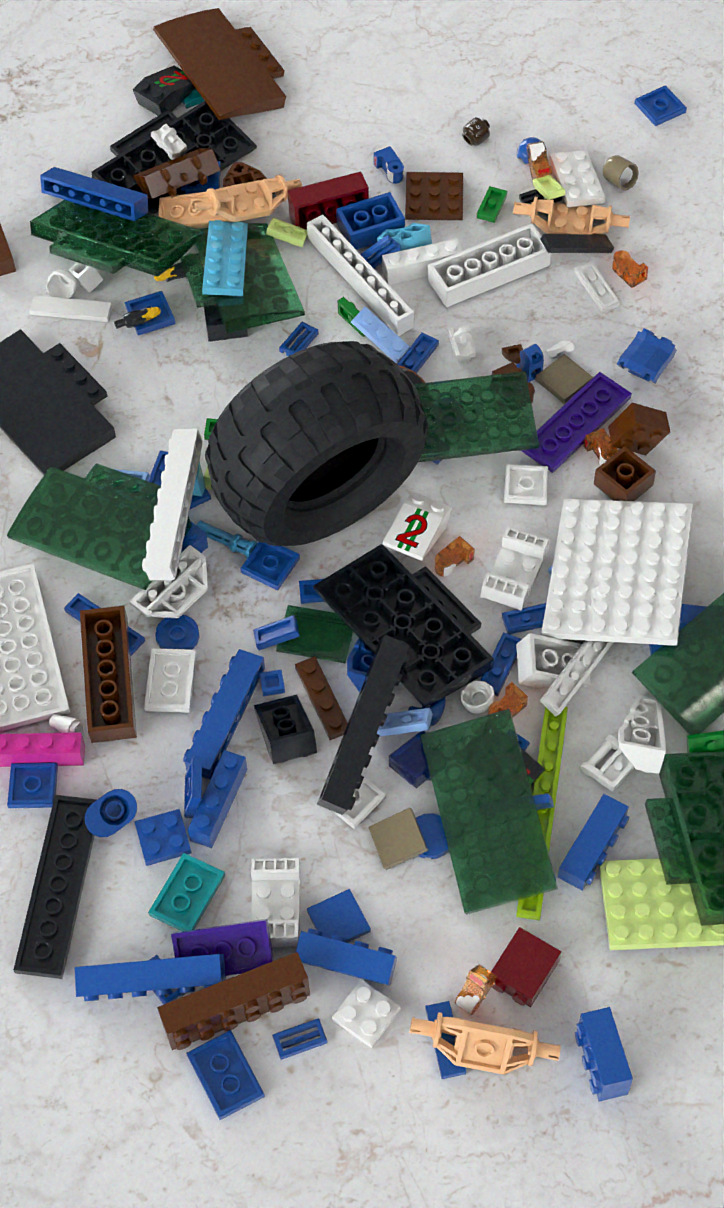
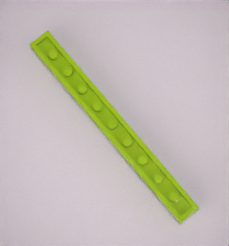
(549, 758)

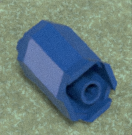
(647, 355)

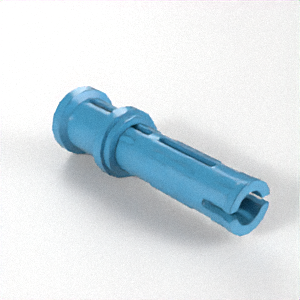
(235, 542)

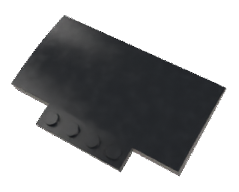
(195, 128)
(49, 404)
(383, 598)

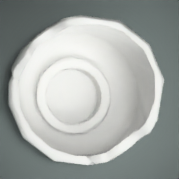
(61, 284)
(477, 696)

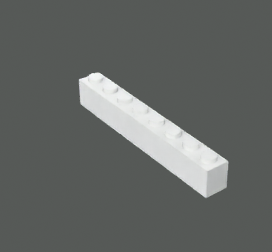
(360, 275)
(173, 505)

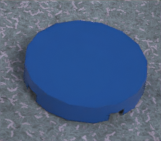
(177, 633)
(434, 835)

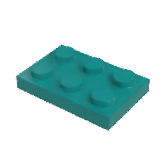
(186, 893)

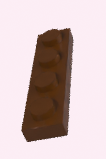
(322, 697)

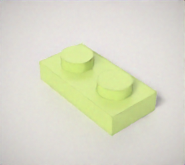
(287, 232)

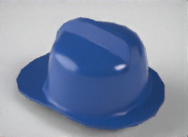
(110, 812)

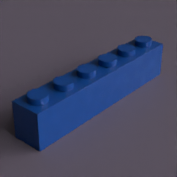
(94, 193)
(225, 711)
(149, 976)

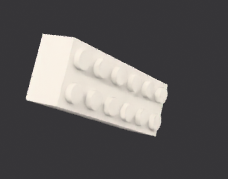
(488, 265)

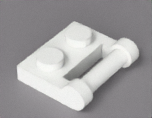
(614, 770)

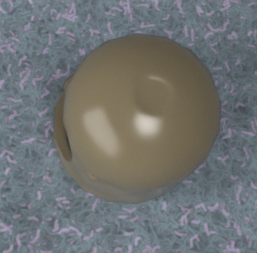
(614, 168)

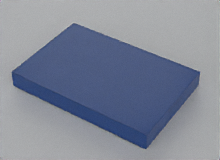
(225, 1075)

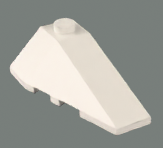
(643, 735)

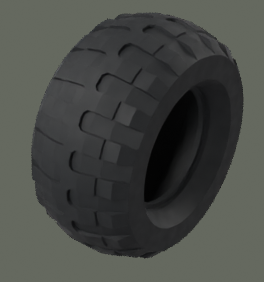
(316, 443)

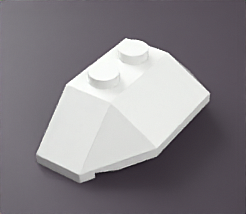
(175, 596)

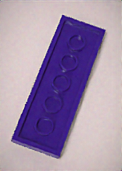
(578, 417)

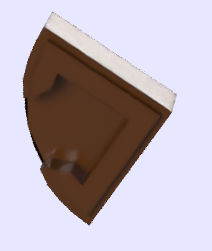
(512, 353)

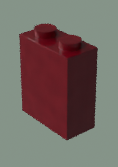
(525, 967)

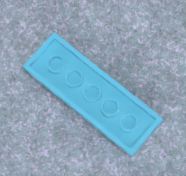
(225, 258)

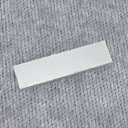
(70, 308)

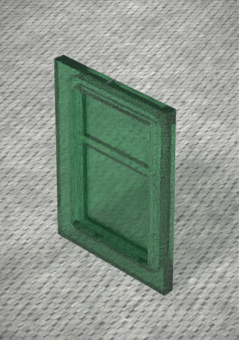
(320, 633)

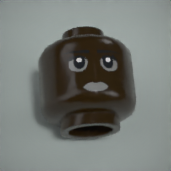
(476, 131)

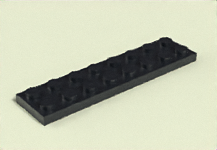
(56, 890)

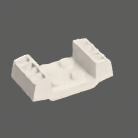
(515, 569)
(277, 898)

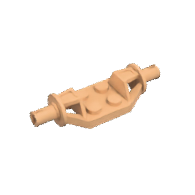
(246, 199)
(570, 219)
(484, 1045)

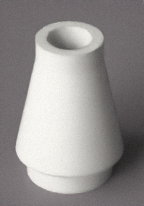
(66, 724)

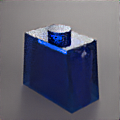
(411, 761)

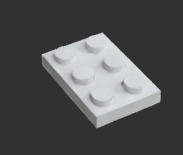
(170, 680)

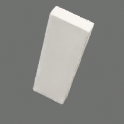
(597, 287)

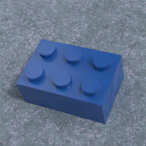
(368, 219)
(603, 1054)

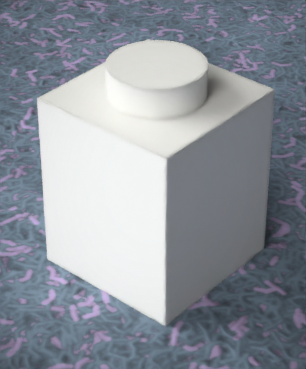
(86, 276)

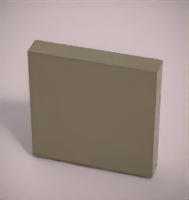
(563, 378)
(398, 838)

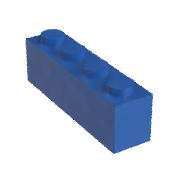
(217, 799)
(593, 841)
(346, 958)

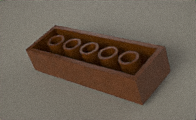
(107, 674)
(234, 1001)

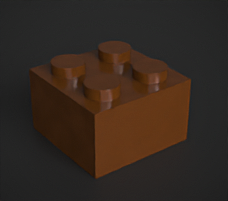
(639, 428)
(624, 476)

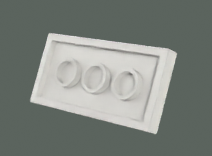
(577, 177)

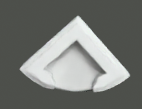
(559, 347)

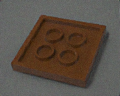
(434, 196)

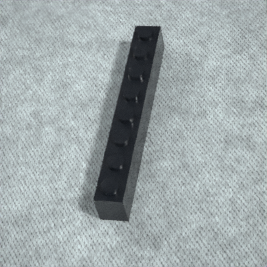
(363, 725)

